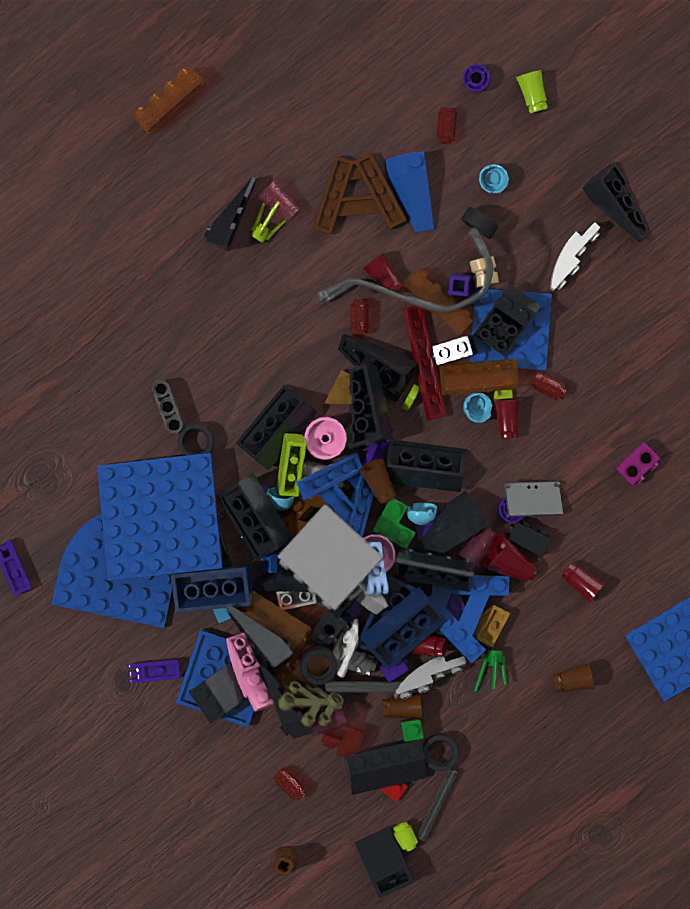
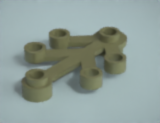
(333, 702)

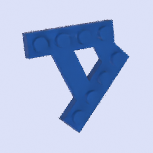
(324, 483)
(461, 632)

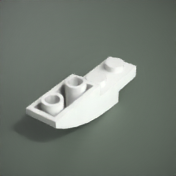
(567, 261)

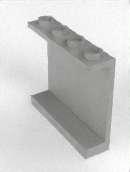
(329, 557)

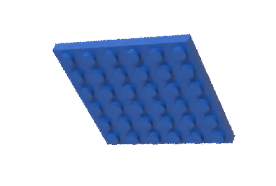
(160, 517)

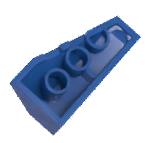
(410, 182)

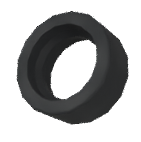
(478, 220)
(192, 427)
(326, 677)
(453, 759)

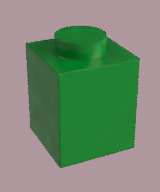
(412, 729)

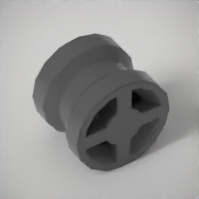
(364, 662)

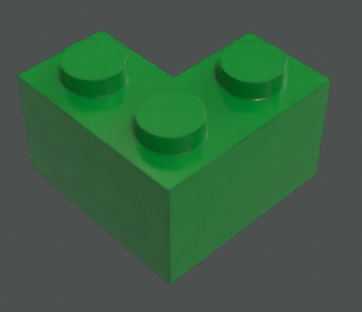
(389, 525)

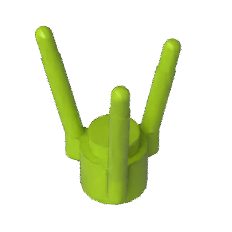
(261, 232)

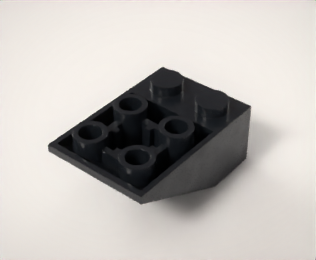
(507, 320)
(384, 862)

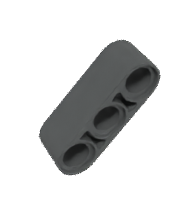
(161, 400)

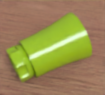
(533, 91)

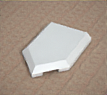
(346, 647)

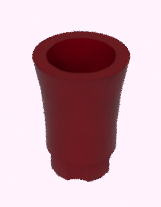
(383, 273)
(507, 417)
(582, 581)
(431, 646)

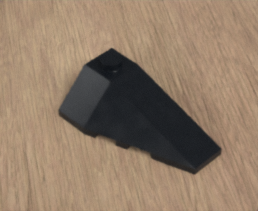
(611, 196)
(226, 224)
(393, 367)
(454, 525)
(279, 581)
(270, 647)
(291, 719)

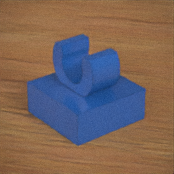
(269, 563)

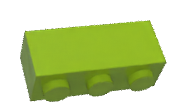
(291, 464)

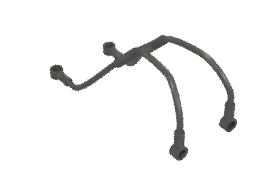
(339, 288)

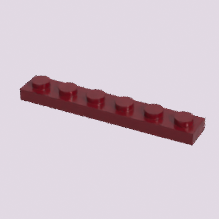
(426, 366)

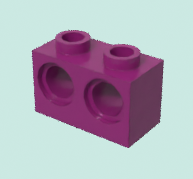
(634, 460)

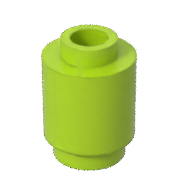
(405, 836)

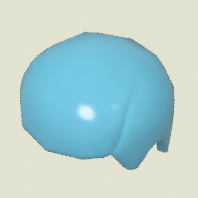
(493, 178)
(477, 407)
(280, 502)
(422, 513)

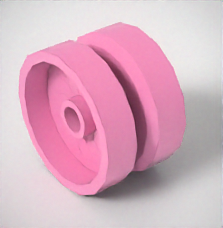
(333, 430)

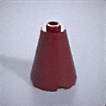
(508, 560)

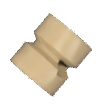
(479, 267)

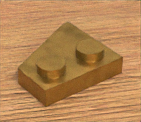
(341, 390)
(491, 625)

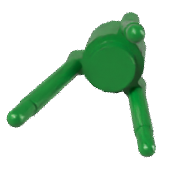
(494, 659)

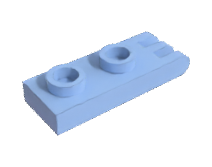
(376, 578)

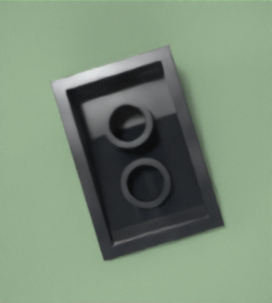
(218, 693)

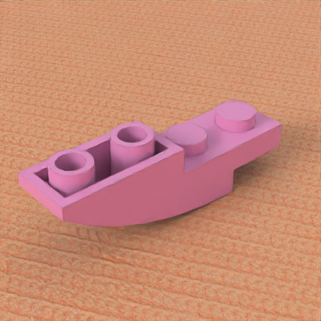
(247, 673)

